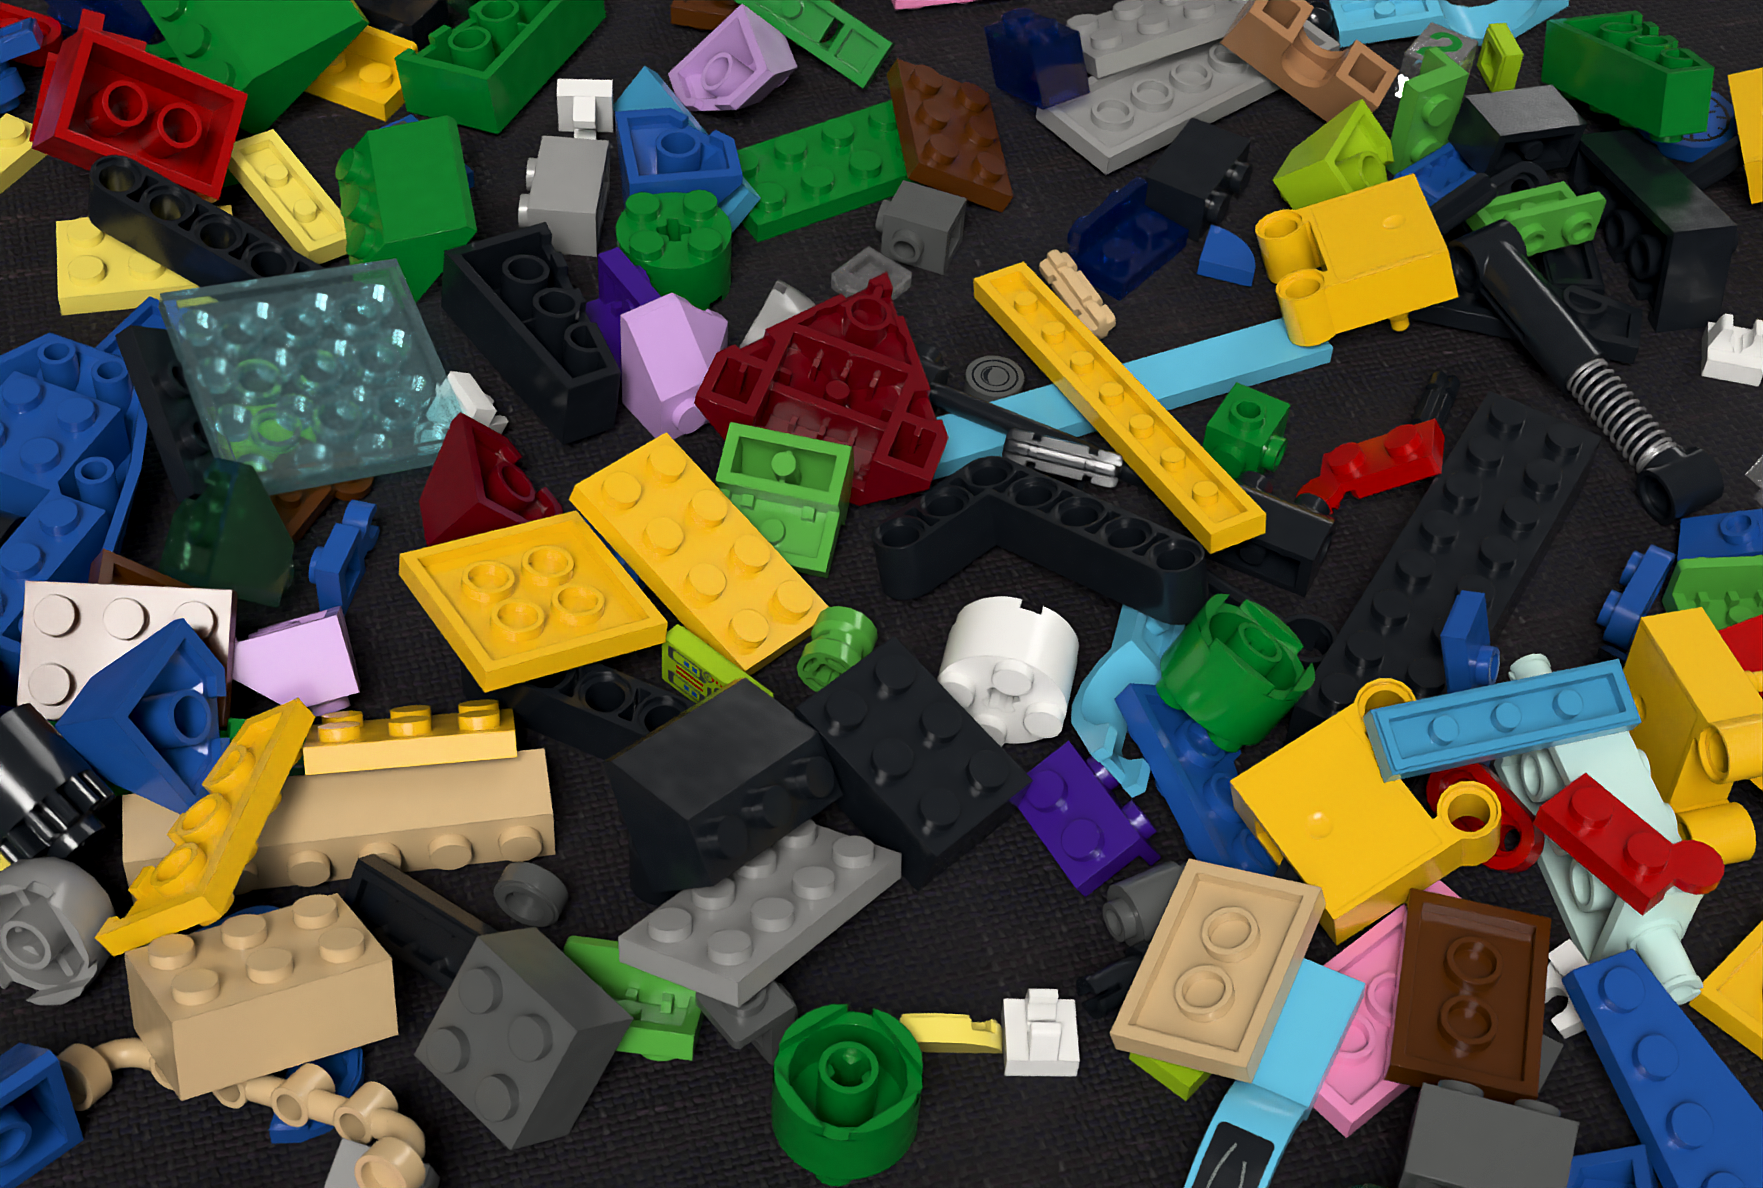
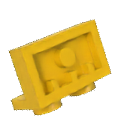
(365, 75)

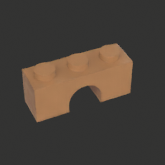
(1274, 43)

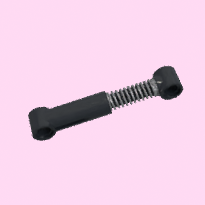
(1496, 265)

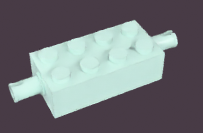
(1594, 914)

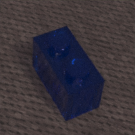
(1037, 58)

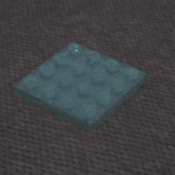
(313, 374)

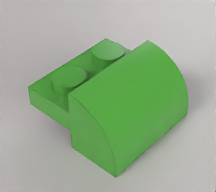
(789, 491)

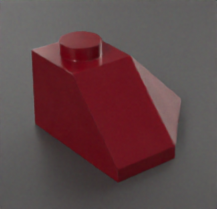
(478, 486)

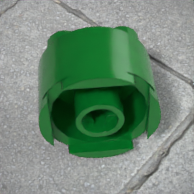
(679, 243)
(1234, 672)
(846, 1092)

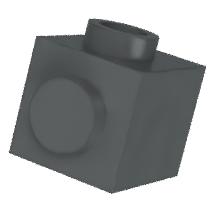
(921, 226)

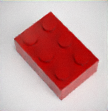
(142, 107)

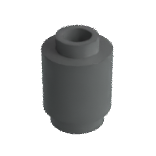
(1139, 902)

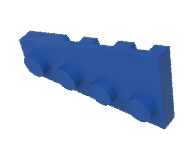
(1193, 780)
(1669, 1079)

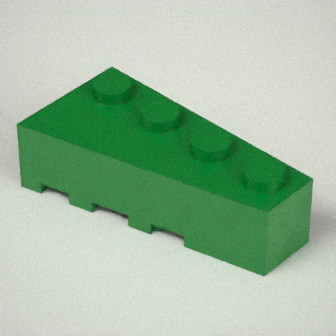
(494, 59)
(1629, 73)

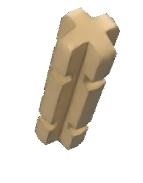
(1077, 292)

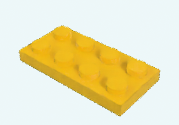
(699, 554)

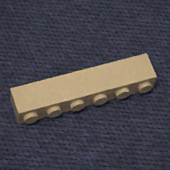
(401, 814)

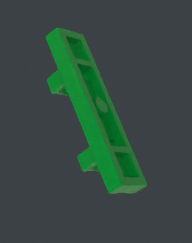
(853, 50)

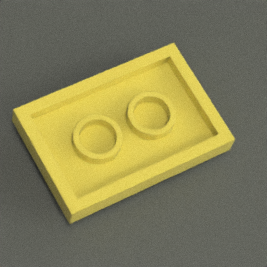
(106, 274)

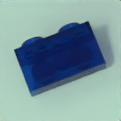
(1124, 241)

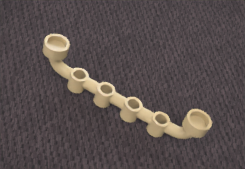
(303, 1096)

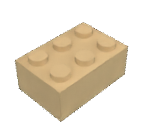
(260, 994)

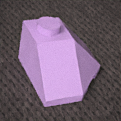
(733, 65)
(664, 362)
(301, 660)

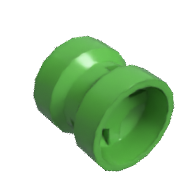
(838, 642)

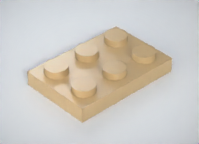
(1219, 970)

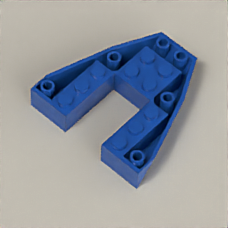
(66, 465)

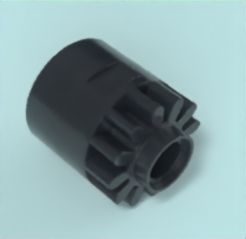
(46, 791)

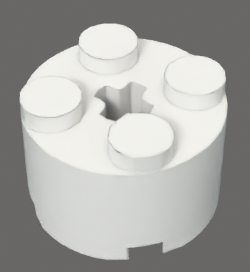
(1011, 668)

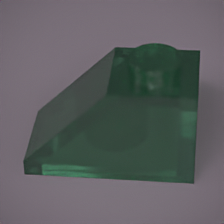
(231, 538)

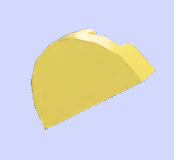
(953, 1033)

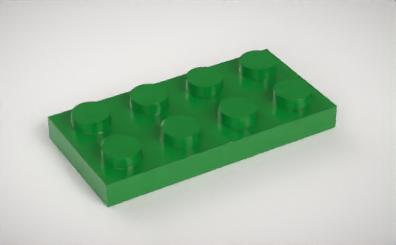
(823, 170)

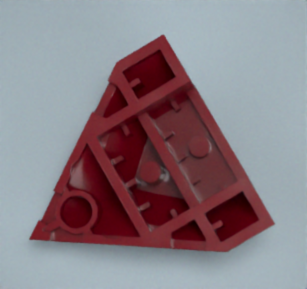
(839, 378)

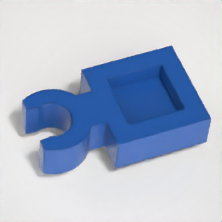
(341, 562)

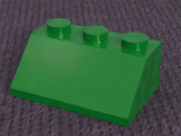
(406, 198)

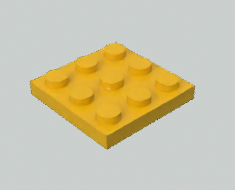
(531, 600)

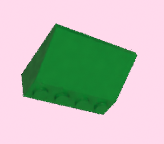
(259, 45)

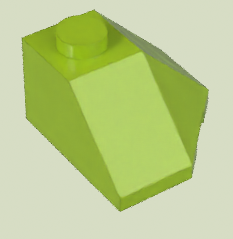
(1336, 159)

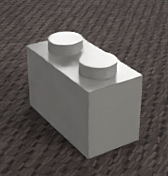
(568, 192)

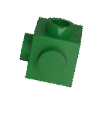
(1247, 432)

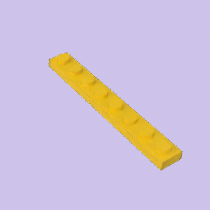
(1121, 409)

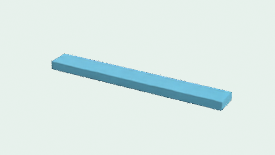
(1171, 376)

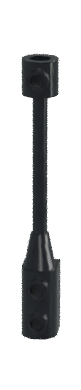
(1284, 556)

